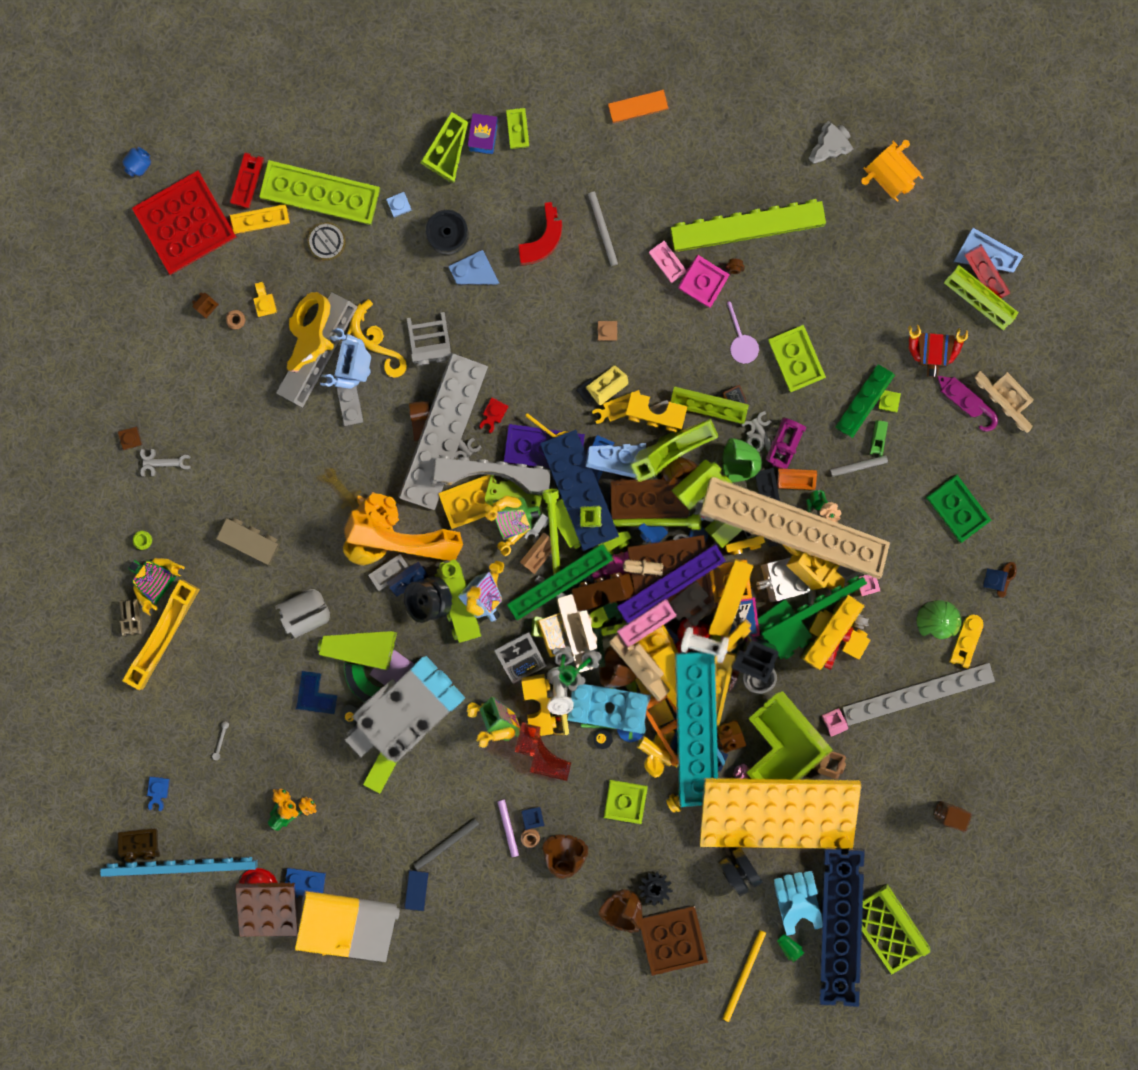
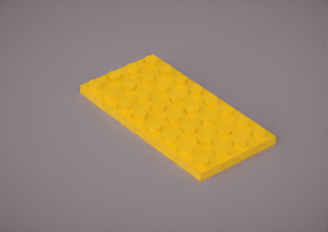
(779, 813)

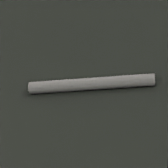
(603, 229)

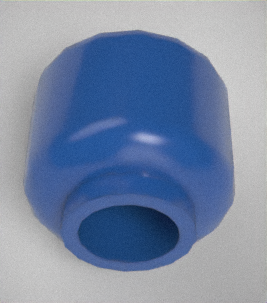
(136, 161)

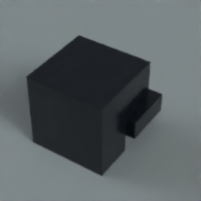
(755, 658)

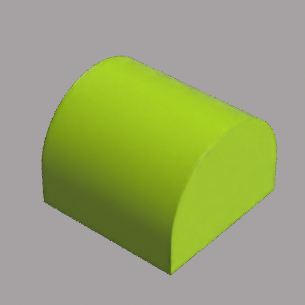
(590, 516)

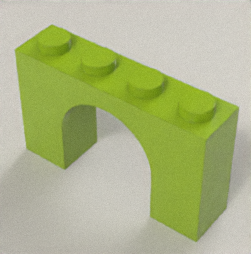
(694, 488)

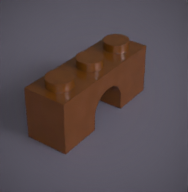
(590, 595)
(952, 816)

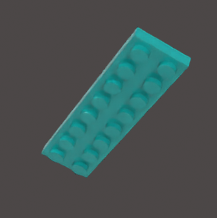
(695, 724)

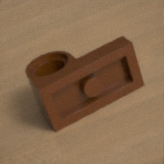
(419, 413)

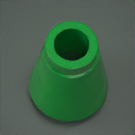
(790, 948)

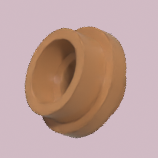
(235, 313)
(530, 843)

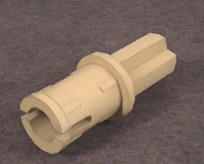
(643, 567)

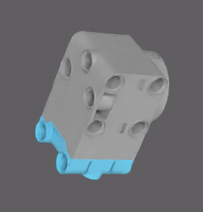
(407, 709)

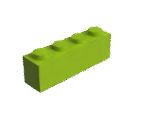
(464, 623)

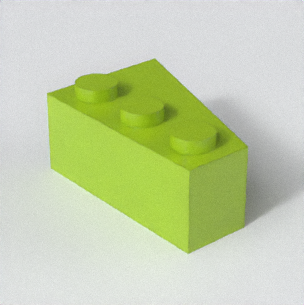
(446, 148)

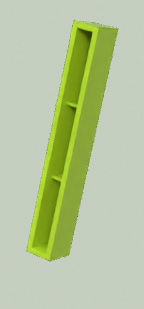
(748, 226)

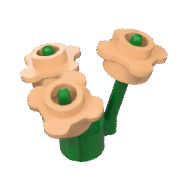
(819, 502)

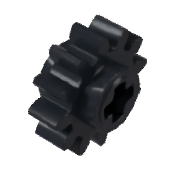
(651, 895)

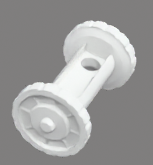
(704, 644)
(560, 703)

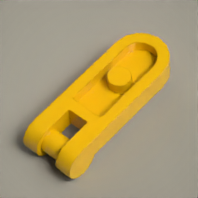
(967, 640)

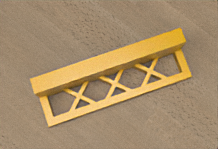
(731, 598)

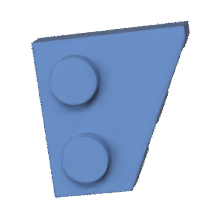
(474, 270)

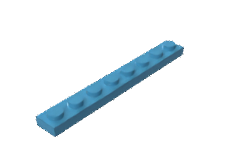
(187, 866)

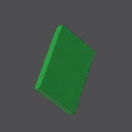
(958, 508)

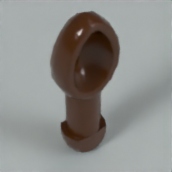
(1011, 569)

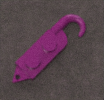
(967, 400)

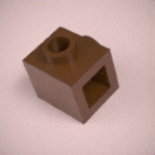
(730, 737)

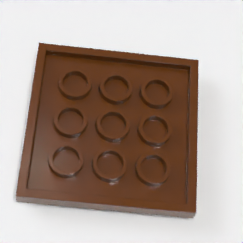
(672, 555)

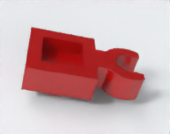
(495, 412)

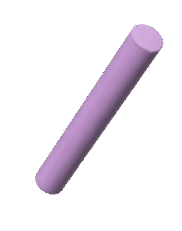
(508, 828)

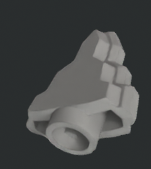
(831, 143)

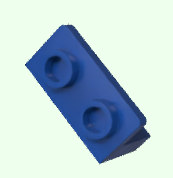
(305, 880)

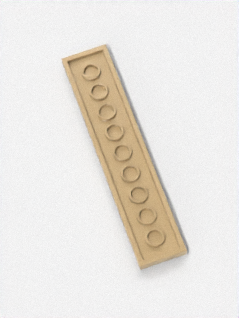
(795, 528)

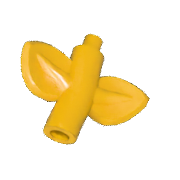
(656, 754)

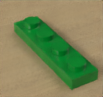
(865, 401)

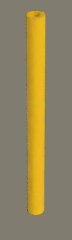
(744, 975)

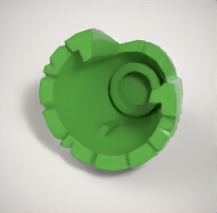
(740, 460)
(939, 619)

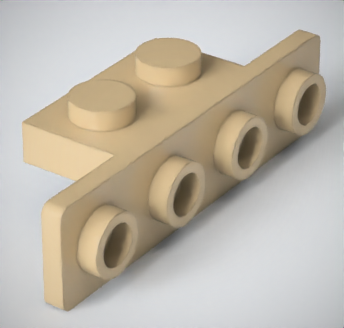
(1009, 396)
(577, 629)
(642, 666)

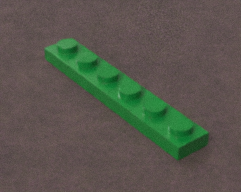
(560, 581)
(820, 603)

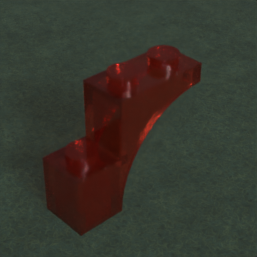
(544, 761)

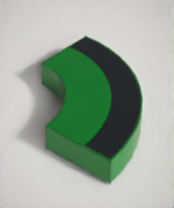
(359, 683)

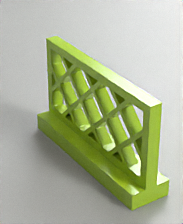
(906, 925)

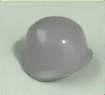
(758, 686)

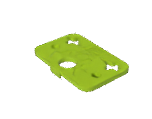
(509, 489)

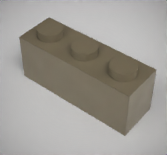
(248, 540)

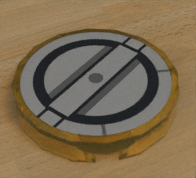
(326, 241)

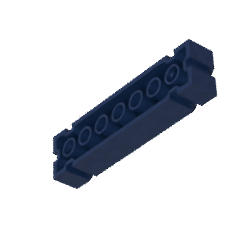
(842, 927)

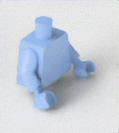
(352, 362)

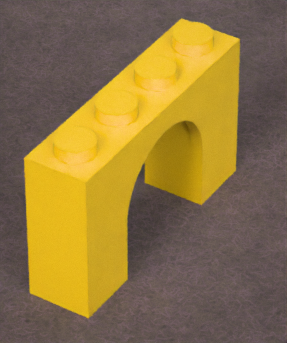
(844, 615)

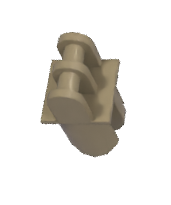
(130, 617)

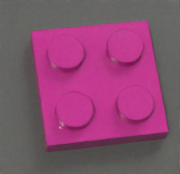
(703, 281)

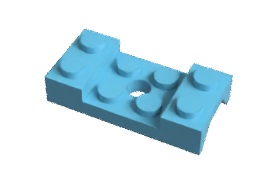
(590, 704)

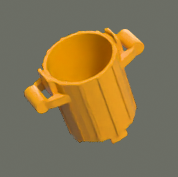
(893, 170)

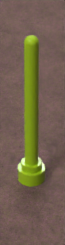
(550, 497)
(692, 522)

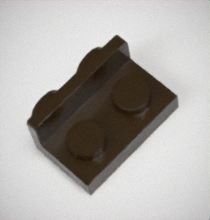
(138, 845)

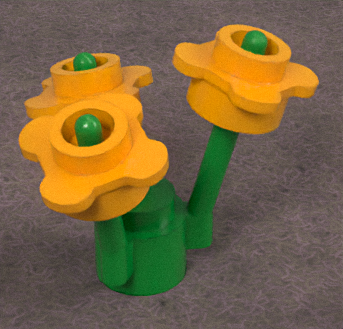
(287, 809)

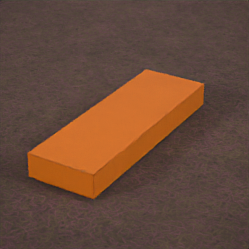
(638, 106)

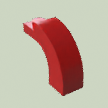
(539, 250)

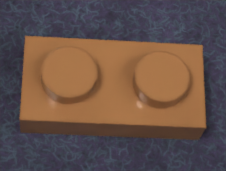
(537, 554)

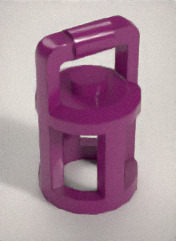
(783, 448)

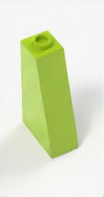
(363, 648)

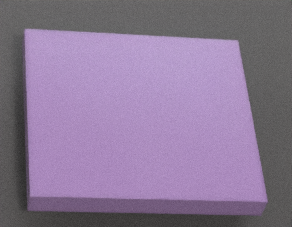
(398, 669)

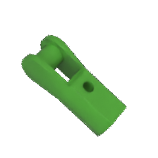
(879, 434)

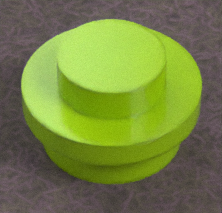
(142, 540)

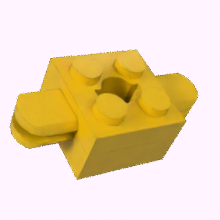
(817, 576)

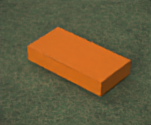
(797, 479)

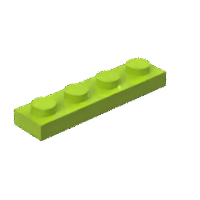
(710, 405)

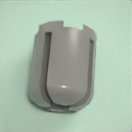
(303, 613)

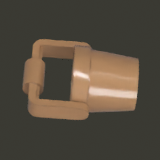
(821, 767)

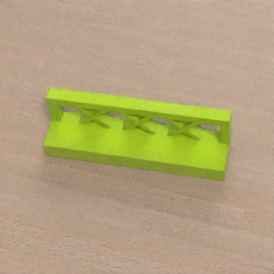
(983, 296)

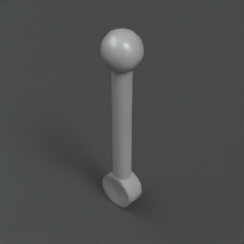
(216, 756)

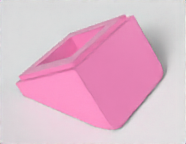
(835, 722)

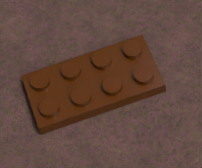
(645, 499)

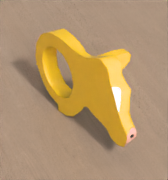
(310, 337)

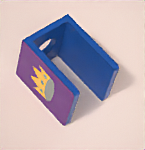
(482, 133)

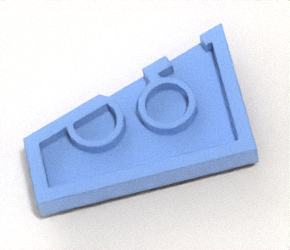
(1001, 255)
(613, 459)

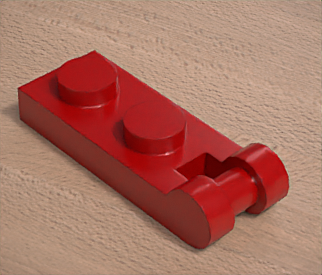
(246, 181)

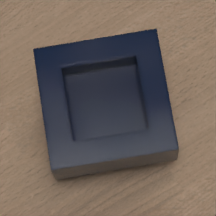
(995, 579)
(532, 818)

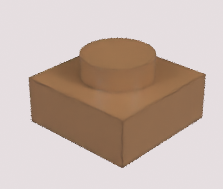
(607, 330)

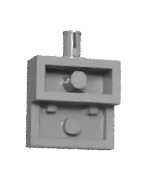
(781, 581)

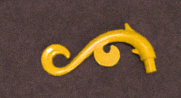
(373, 345)

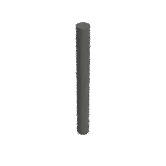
(446, 844)

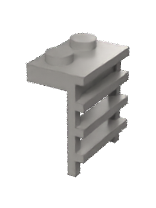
(426, 354)

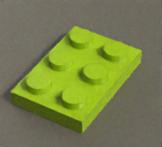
(796, 358)

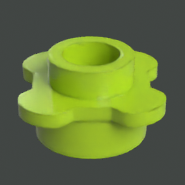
(446, 574)

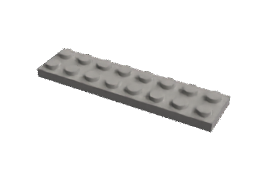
(443, 428)

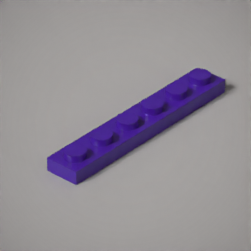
(671, 583)

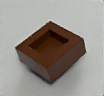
(130, 438)

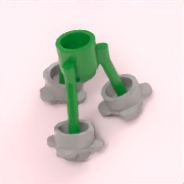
(570, 675)

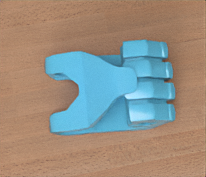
(797, 900)

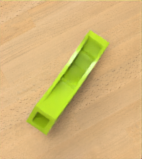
(566, 528)

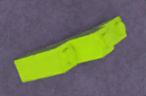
(670, 447)

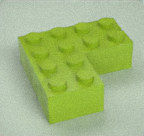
(793, 739)

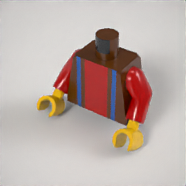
(935, 349)

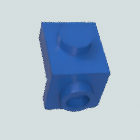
(652, 533)

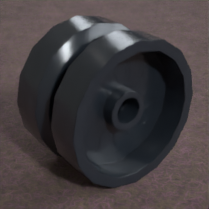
(450, 243)
(427, 599)
(739, 872)

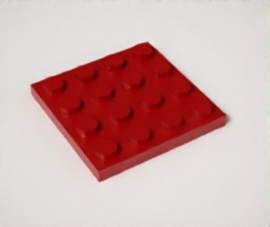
(184, 222)

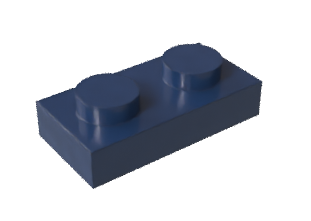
(411, 574)

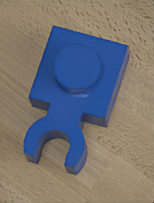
(158, 789)

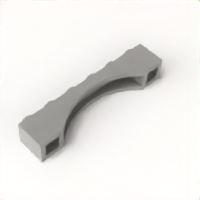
(530, 480)

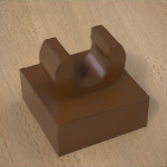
(205, 304)

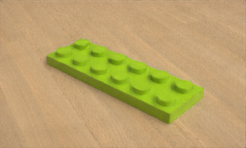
(319, 192)

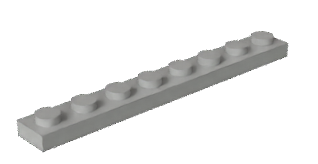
(918, 694)

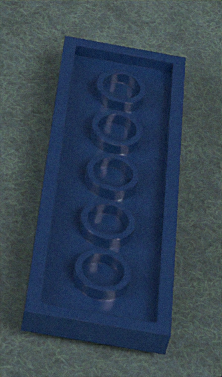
(578, 487)

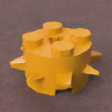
(380, 508)

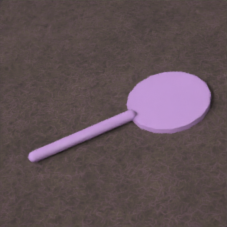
(744, 347)

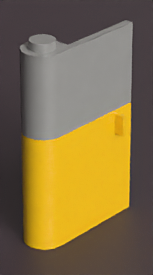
(346, 926)

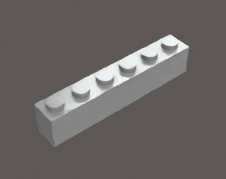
(299, 385)

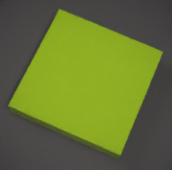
(625, 801)

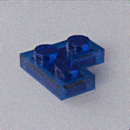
(310, 697)

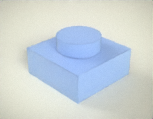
(399, 204)

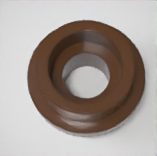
(735, 266)

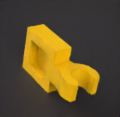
(264, 303)

